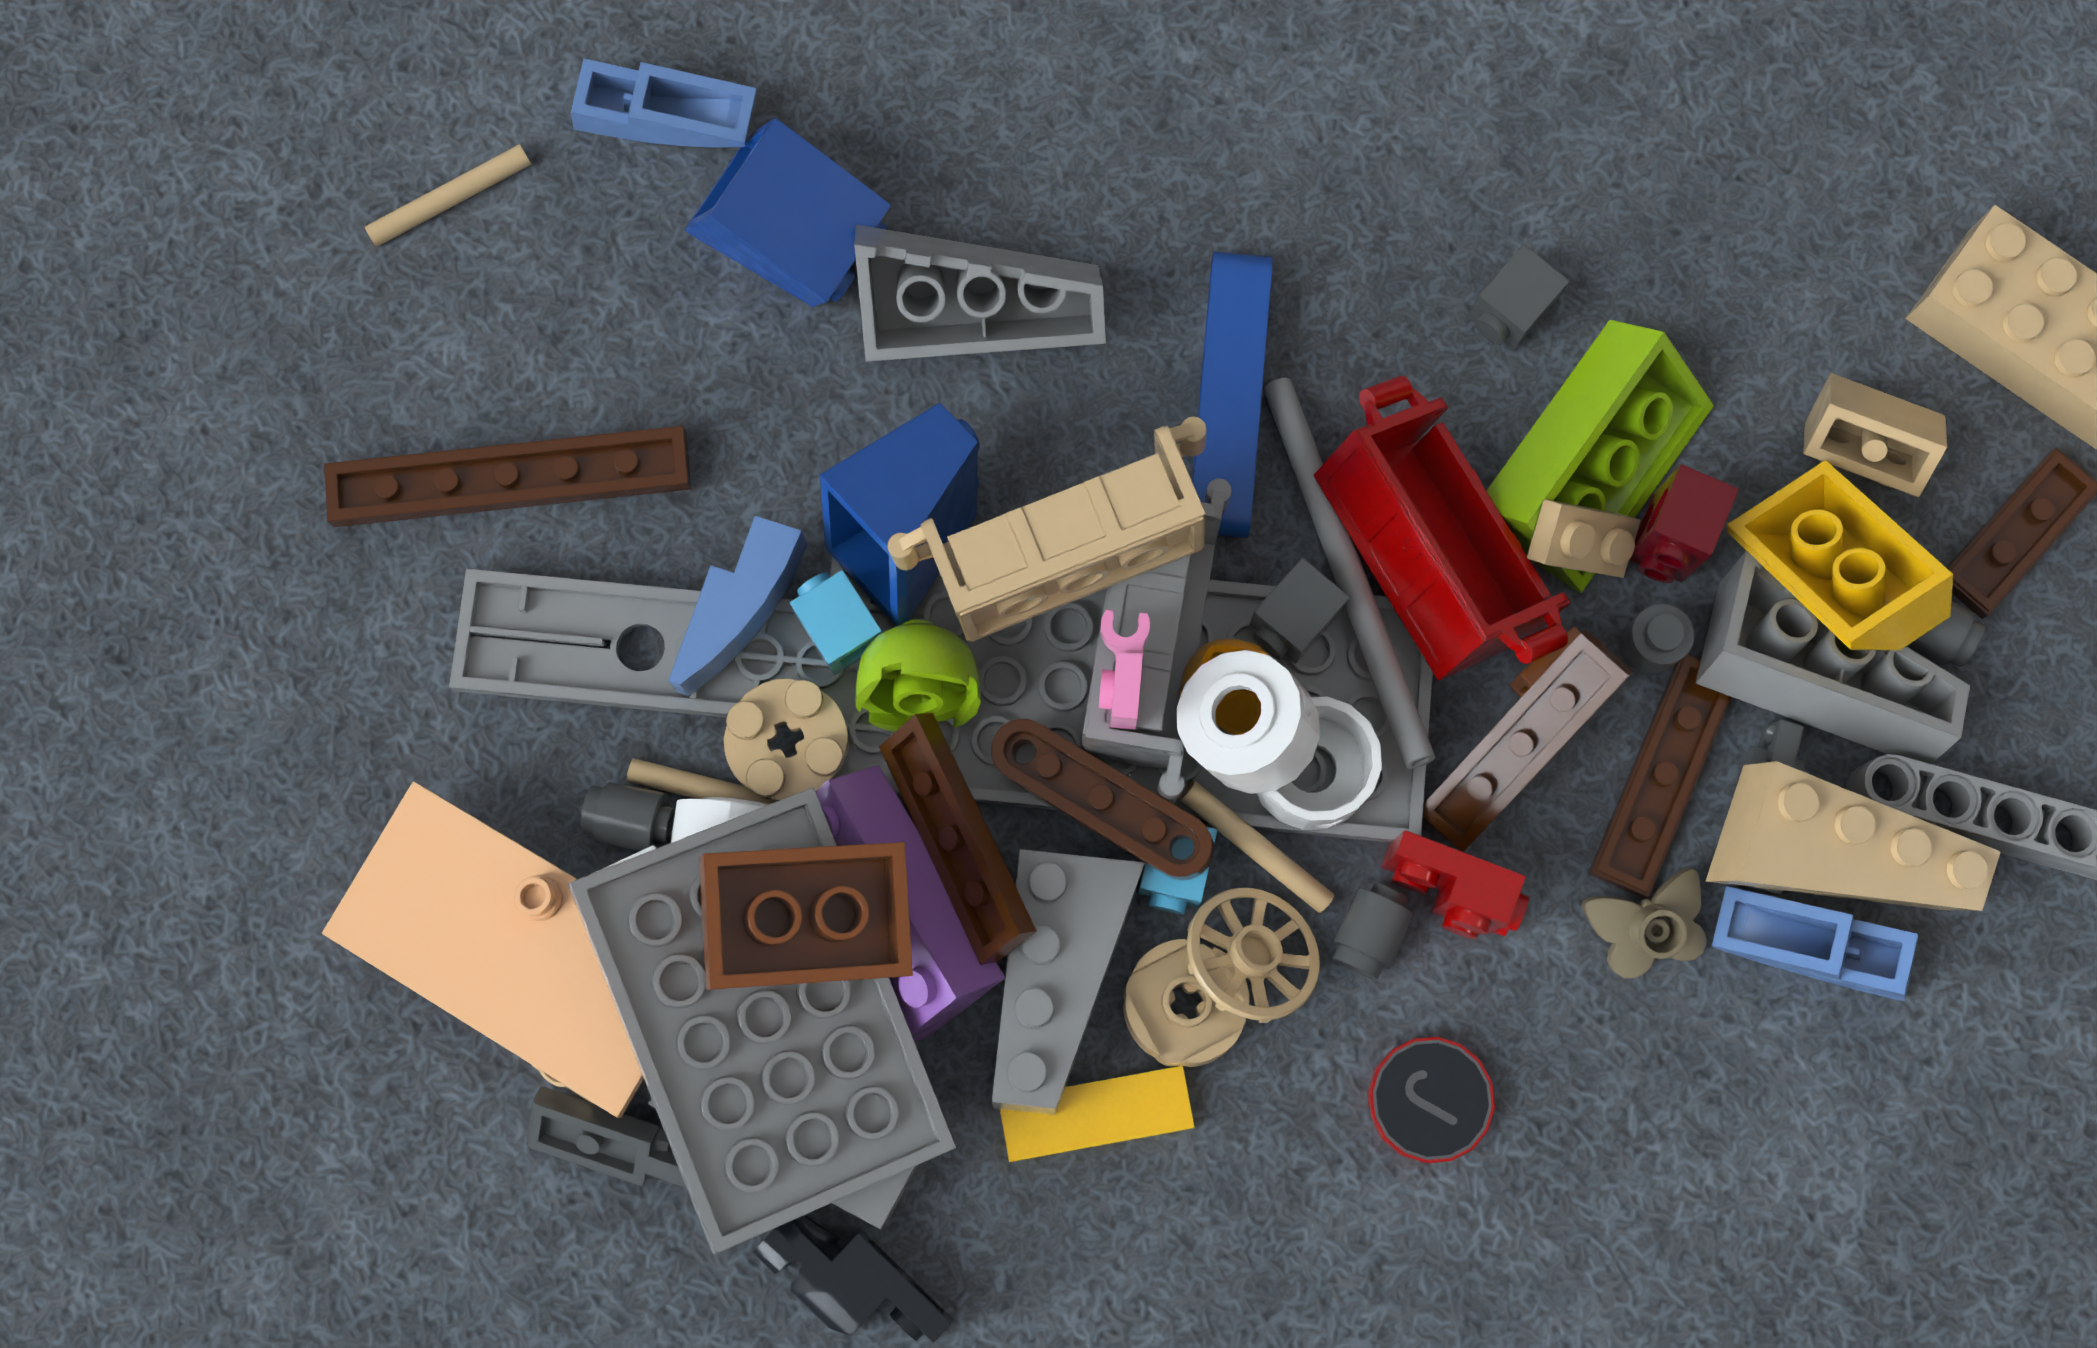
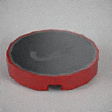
(1431, 1100)

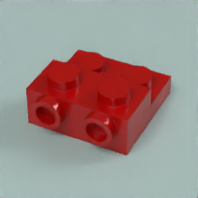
(1471, 891)

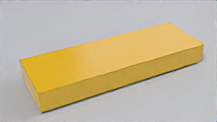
(1102, 1115)

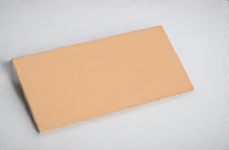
(490, 942)

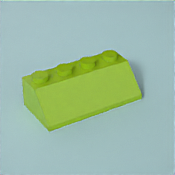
(1604, 435)

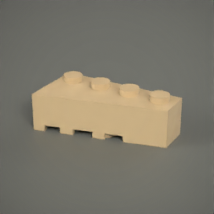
(1832, 842)

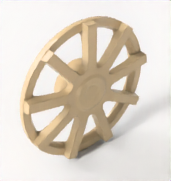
(1252, 954)

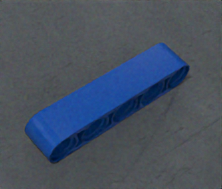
(1233, 381)

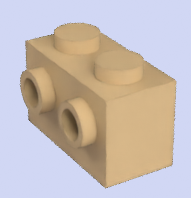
(1875, 435)

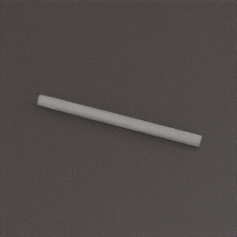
(1350, 578)

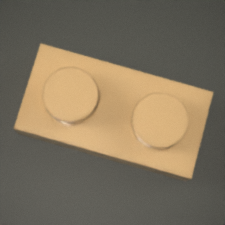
(1583, 538)

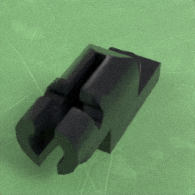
(851, 1282)

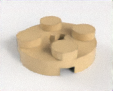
(754, 724)
(1174, 1037)

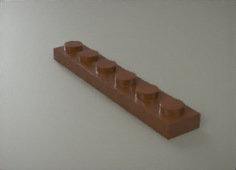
(507, 476)

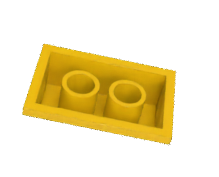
(1847, 561)

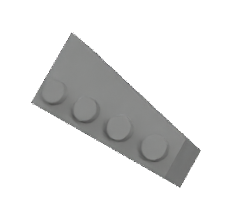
(1057, 971)

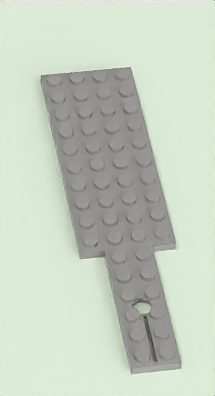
(1025, 672)

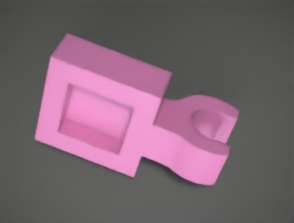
(1122, 687)

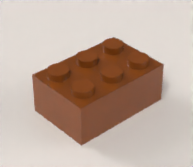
(805, 915)

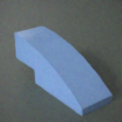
(661, 106)
(737, 603)
(1816, 943)

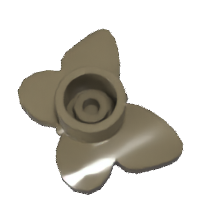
(1650, 929)

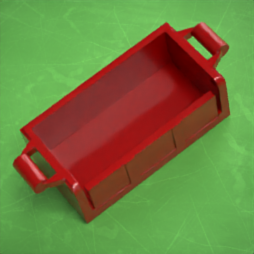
(1437, 538)

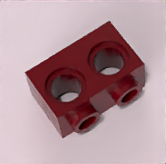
(1682, 525)

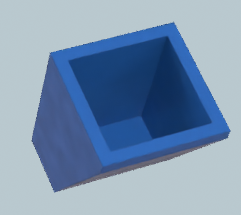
(788, 214)
(892, 488)

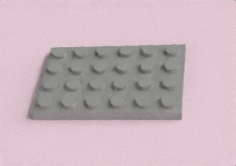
(761, 1089)

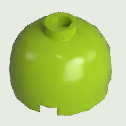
(917, 672)

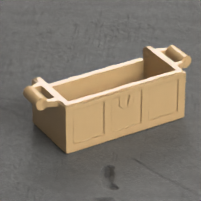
(1069, 540)

